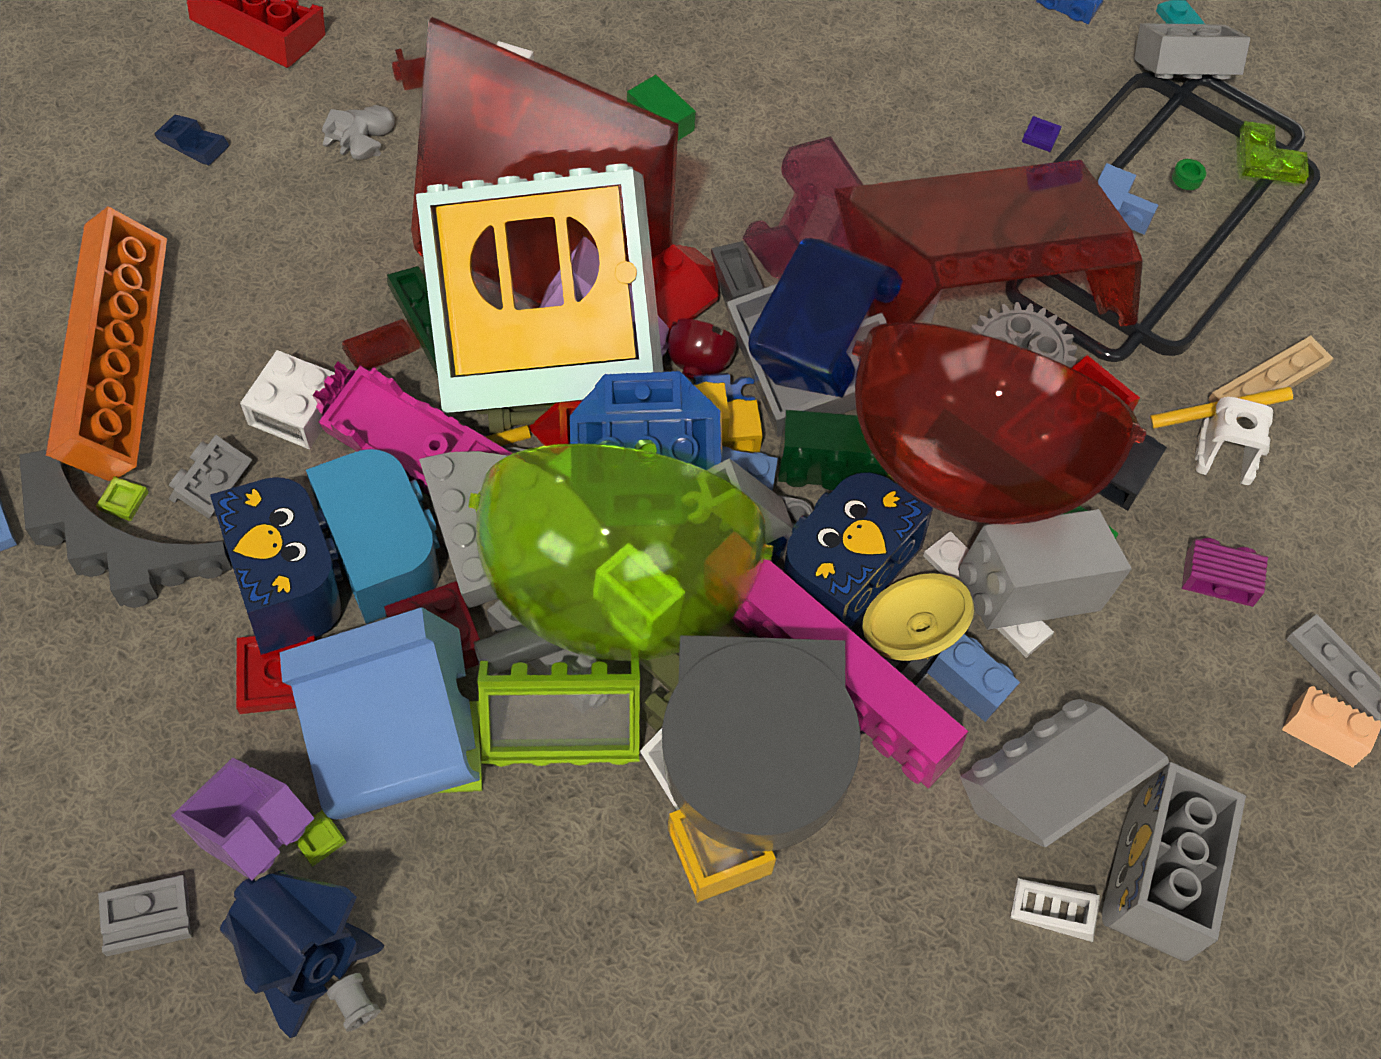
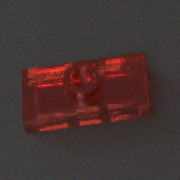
(381, 345)

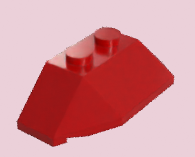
(683, 283)

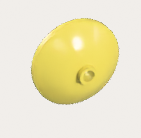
(918, 617)

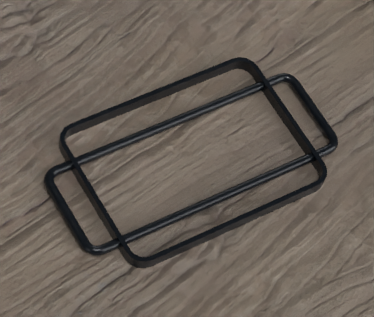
(1178, 96)

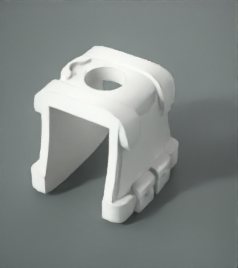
(1224, 427)

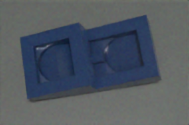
(188, 138)

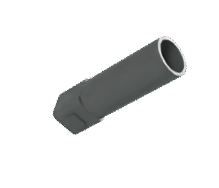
(512, 647)

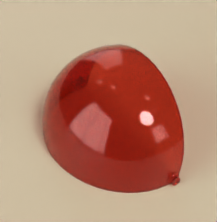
(987, 423)

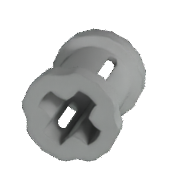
(353, 1001)

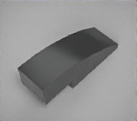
(735, 271)

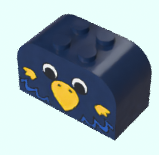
(856, 543)
(280, 560)

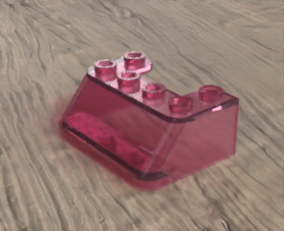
(813, 212)

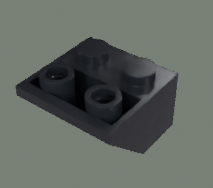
(1134, 473)

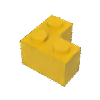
(739, 419)

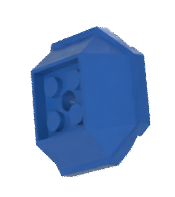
(651, 409)

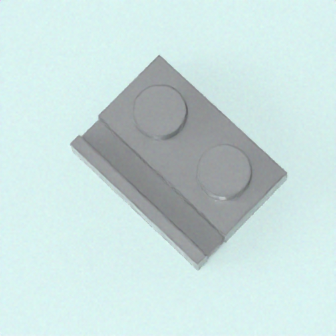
(144, 915)

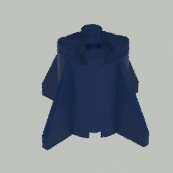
(293, 940)

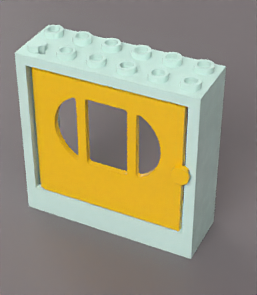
(480, 338)

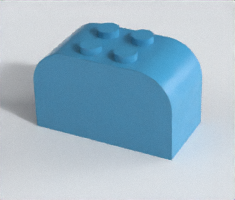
(377, 528)

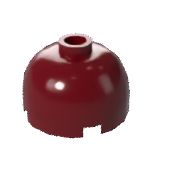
(698, 348)

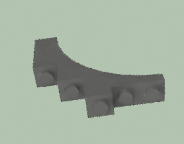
(93, 546)

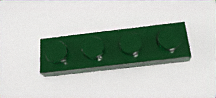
(412, 296)

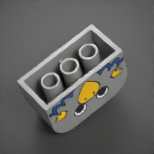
(1175, 863)

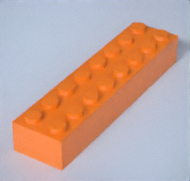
(108, 347)

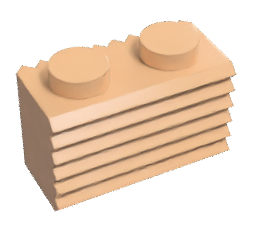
(1332, 726)

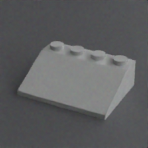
(1060, 772)

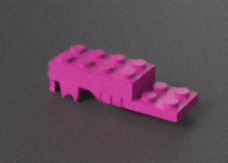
(376, 414)

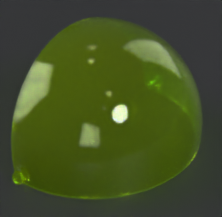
(616, 548)

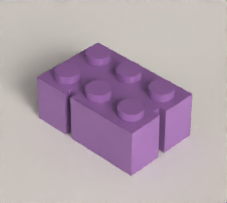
(243, 817)

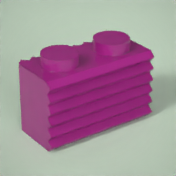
(1225, 572)

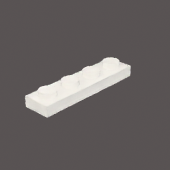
(947, 557)

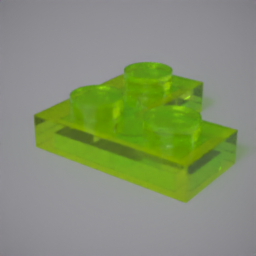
(1264, 160)

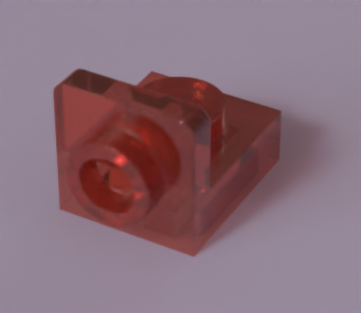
(408, 71)

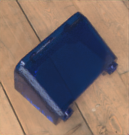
(816, 315)

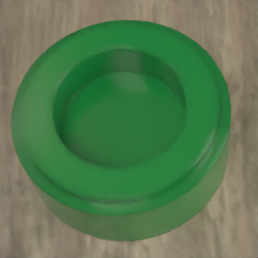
(1189, 174)

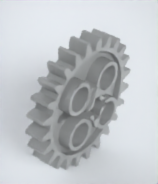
(1029, 323)

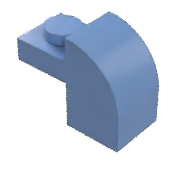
(1134, 210)

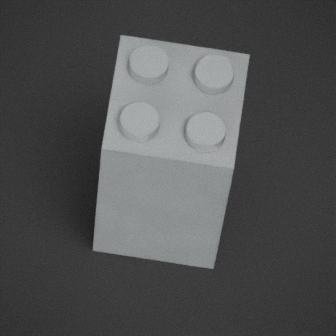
(1043, 569)

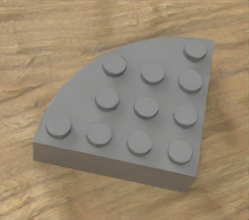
(450, 482)

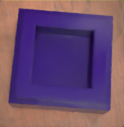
(1041, 134)

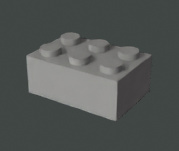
(1191, 50)

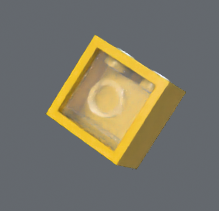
(712, 865)

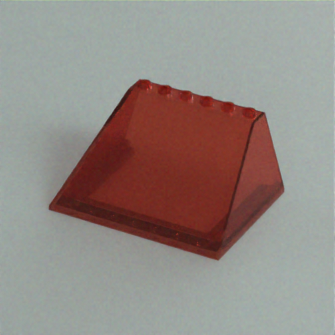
(509, 116)
(992, 231)

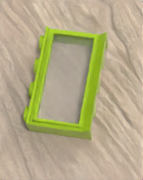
(559, 716)

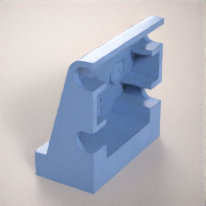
(383, 712)

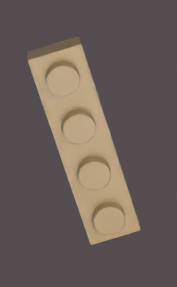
(1280, 371)

